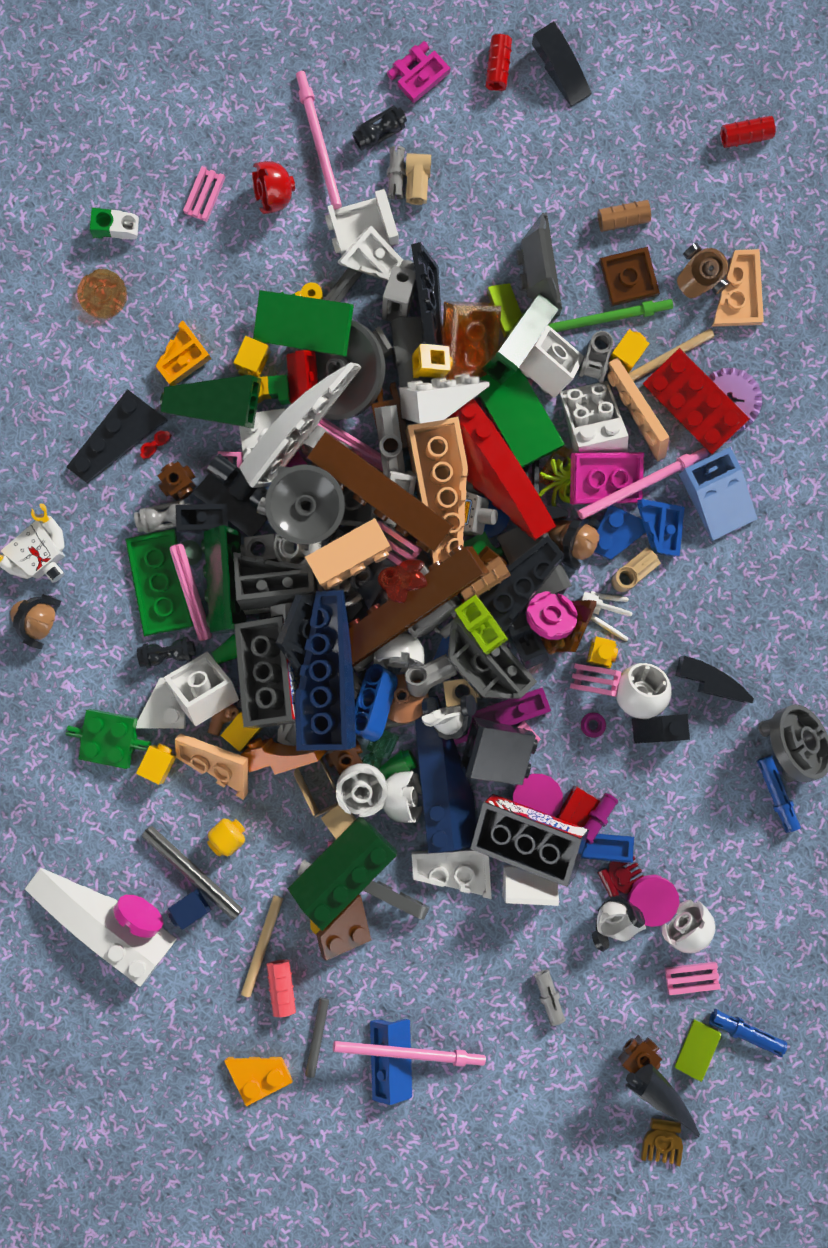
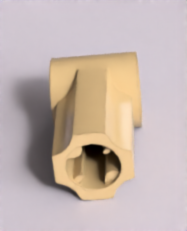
(417, 174)
(636, 569)

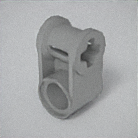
(596, 361)

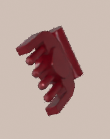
(619, 877)

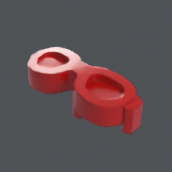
(149, 449)

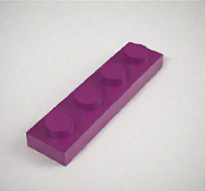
(513, 710)

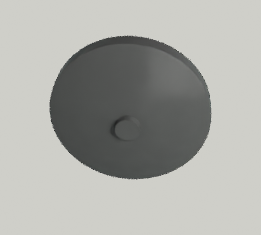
(367, 383)

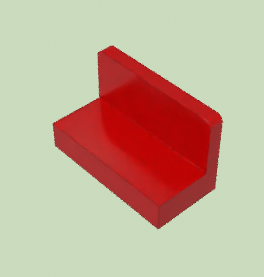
(301, 372)
(577, 807)

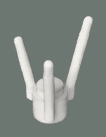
(597, 597)

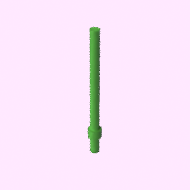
(646, 309)

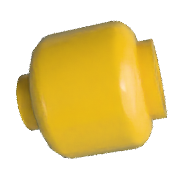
(226, 837)

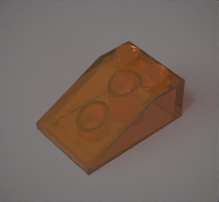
(471, 335)

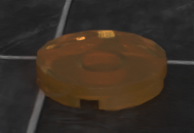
(97, 299)

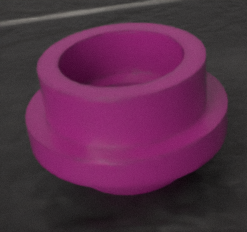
(585, 725)

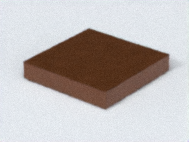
(629, 276)

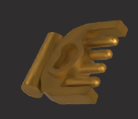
(665, 1139)

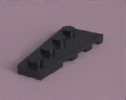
(429, 294)
(118, 432)
(527, 576)

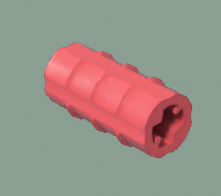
(281, 988)

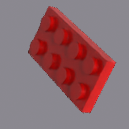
(696, 401)

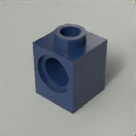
(188, 909)

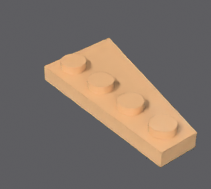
(640, 410)

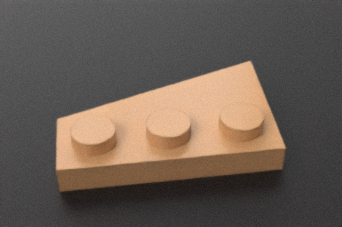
(742, 299)
(224, 765)

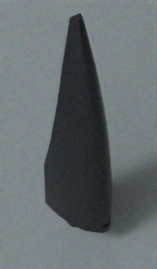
(659, 1093)

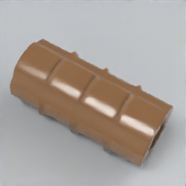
(624, 215)
(498, 573)

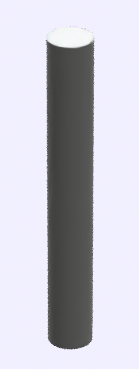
(317, 1037)

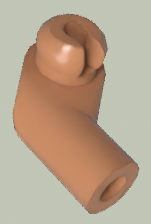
(217, 721)

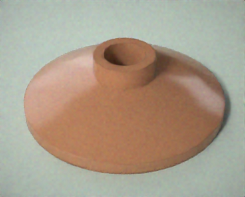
(408, 709)

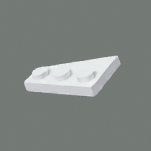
(456, 869)

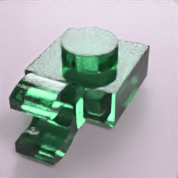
(380, 749)

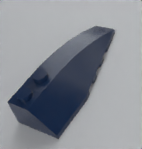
(326, 683)
(445, 792)

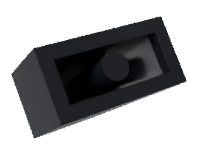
(661, 729)

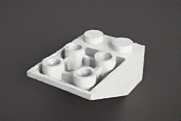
(438, 399)
(594, 419)

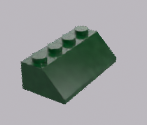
(220, 574)
(341, 872)

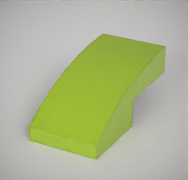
(481, 624)

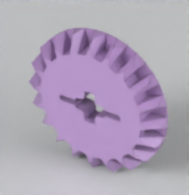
(743, 388)

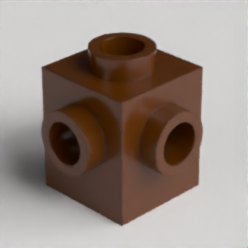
(184, 485)
(344, 758)
(639, 1053)

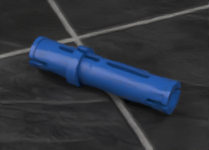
(776, 788)
(739, 1029)

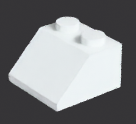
(552, 362)
(201, 688)
(528, 888)

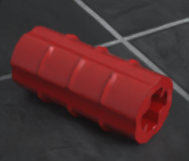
(498, 62)
(748, 131)

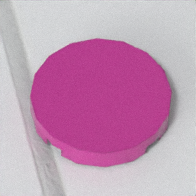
(551, 615)
(540, 794)
(655, 898)
(138, 915)

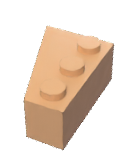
(349, 554)

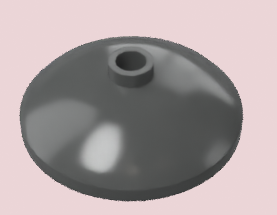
(291, 490)

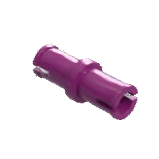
(599, 816)

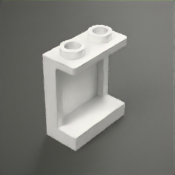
(354, 219)

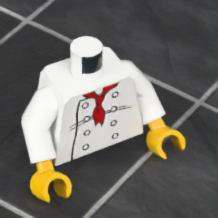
(35, 550)

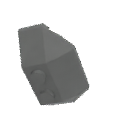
(539, 264)
(490, 675)

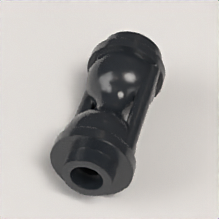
(369, 134)
(154, 654)

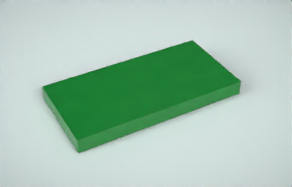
(303, 322)
(520, 418)
(157, 584)

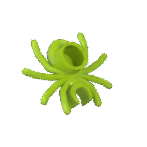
(561, 479)

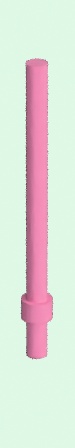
(307, 97)
(680, 464)
(457, 1057)

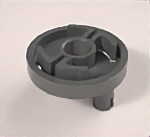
(797, 744)

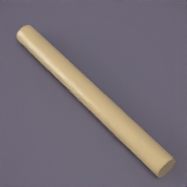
(685, 347)
(262, 946)

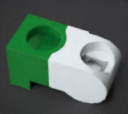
(113, 224)

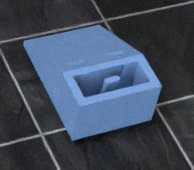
(719, 493)

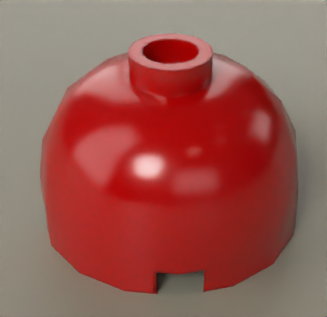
(272, 186)

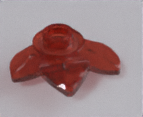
(401, 579)

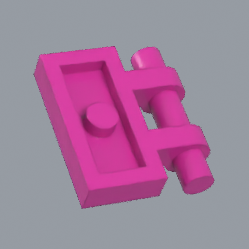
(422, 77)

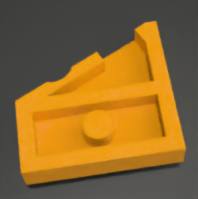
(182, 356)
(258, 1076)

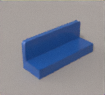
(391, 1075)

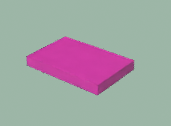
(603, 474)

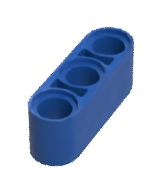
(374, 702)

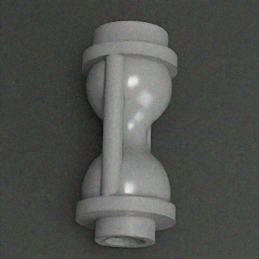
(150, 519)

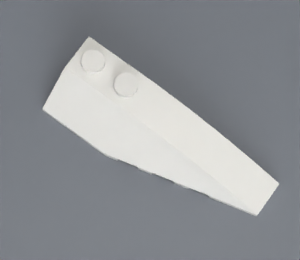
(293, 427)
(93, 922)

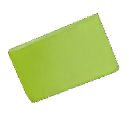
(510, 311)
(698, 1050)

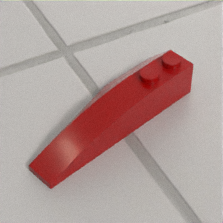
(498, 474)

